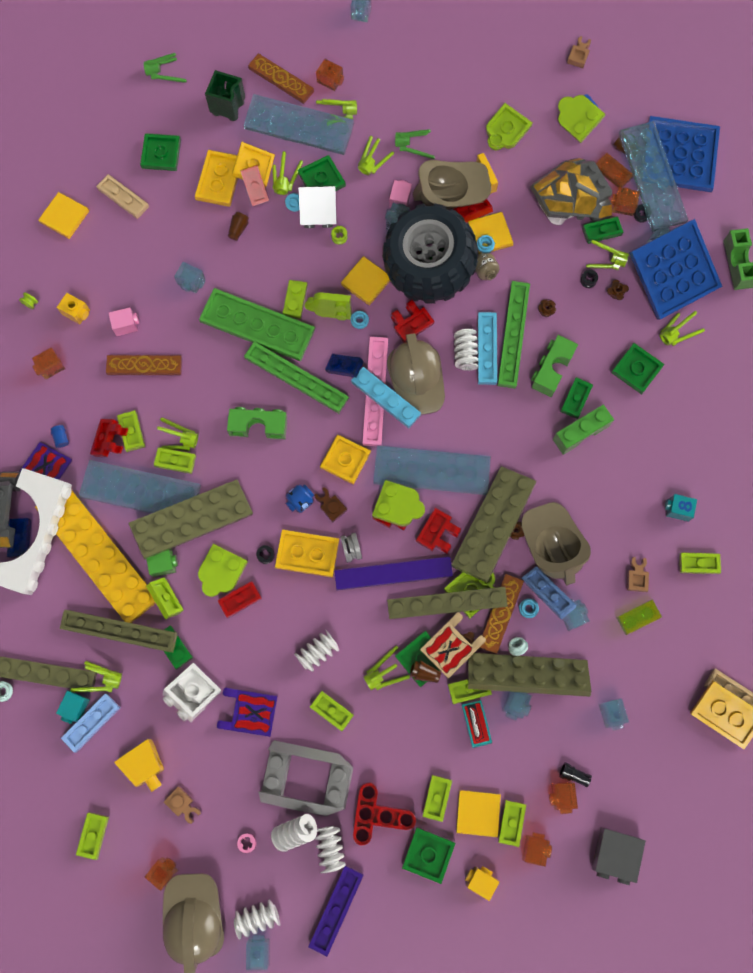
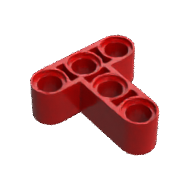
(376, 810)

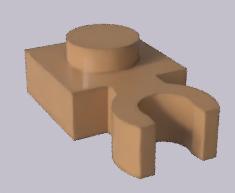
(579, 53)
(637, 579)
(180, 803)

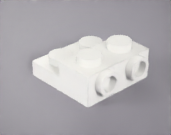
(190, 693)

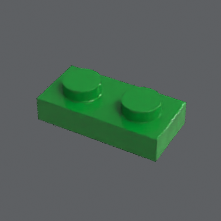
(603, 229)
(576, 398)
(180, 655)

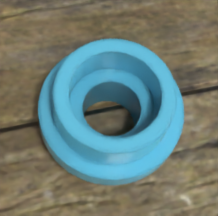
(488, 240)
(359, 315)
(535, 608)

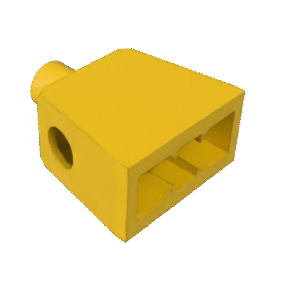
(142, 765)

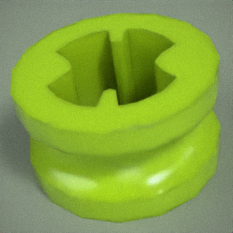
(339, 229)
(28, 300)

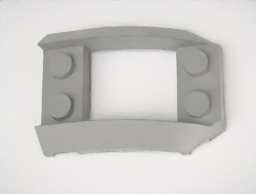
(277, 773)

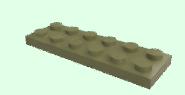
(190, 519)
(494, 524)
(529, 674)

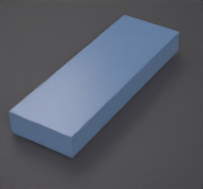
(549, 592)

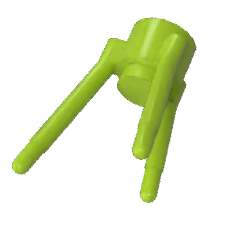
(348, 107)
(367, 163)
(281, 185)
(618, 257)
(669, 334)
(188, 437)
(375, 678)
(111, 679)

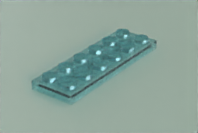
(298, 124)
(653, 176)
(432, 470)
(134, 488)

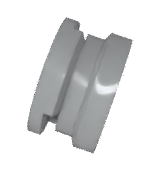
(353, 547)

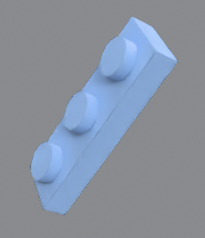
(90, 723)

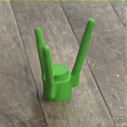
(152, 68)
(402, 139)

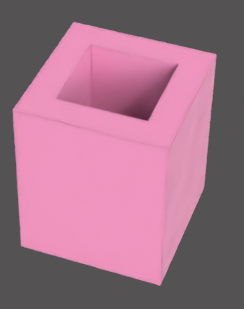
(400, 193)
(124, 321)

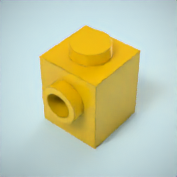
(73, 308)
(482, 882)

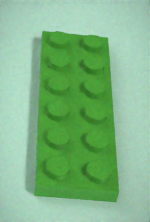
(257, 324)

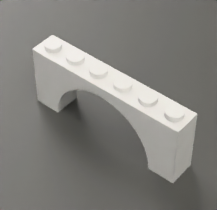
(50, 499)

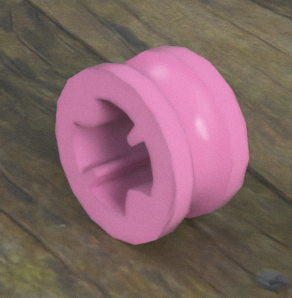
(240, 845)

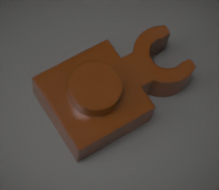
(331, 506)

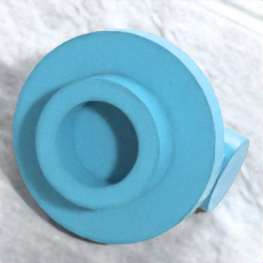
(292, 202)

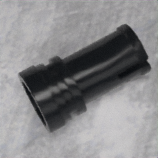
(570, 773)

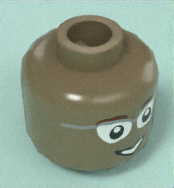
(487, 266)

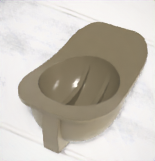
(452, 183)
(417, 374)
(555, 542)
(192, 920)

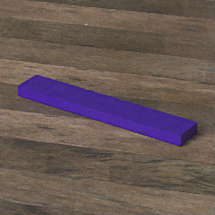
(393, 573)

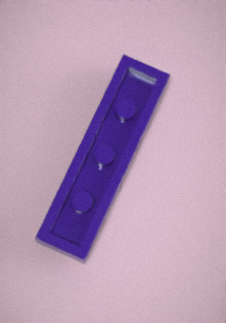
(336, 911)

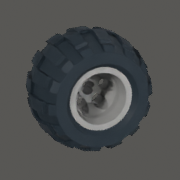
(414, 272)

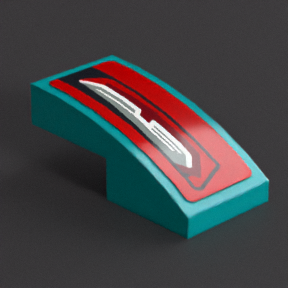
(476, 724)

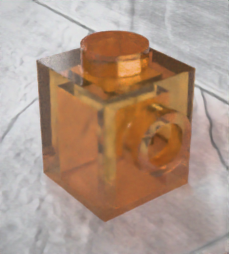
(330, 75)
(625, 201)
(47, 363)
(563, 797)
(537, 849)
(162, 872)

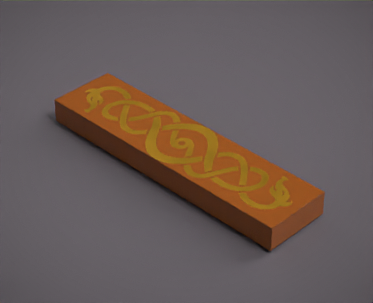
(281, 78)
(143, 365)
(500, 616)

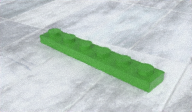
(513, 335)
(296, 377)

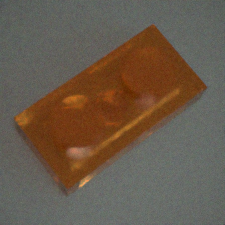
(614, 171)

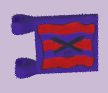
(47, 462)
(252, 712)

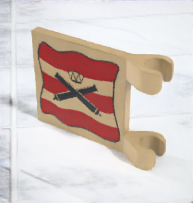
(449, 649)

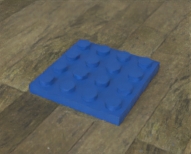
(690, 151)
(675, 269)

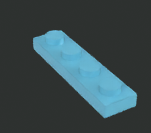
(487, 348)
(386, 397)

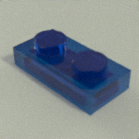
(344, 365)
(22, 537)

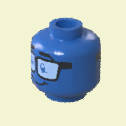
(299, 498)

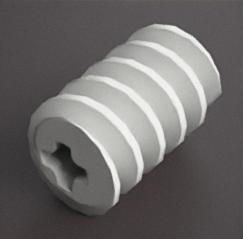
(464, 349)
(317, 651)
(294, 833)
(330, 849)
(256, 919)

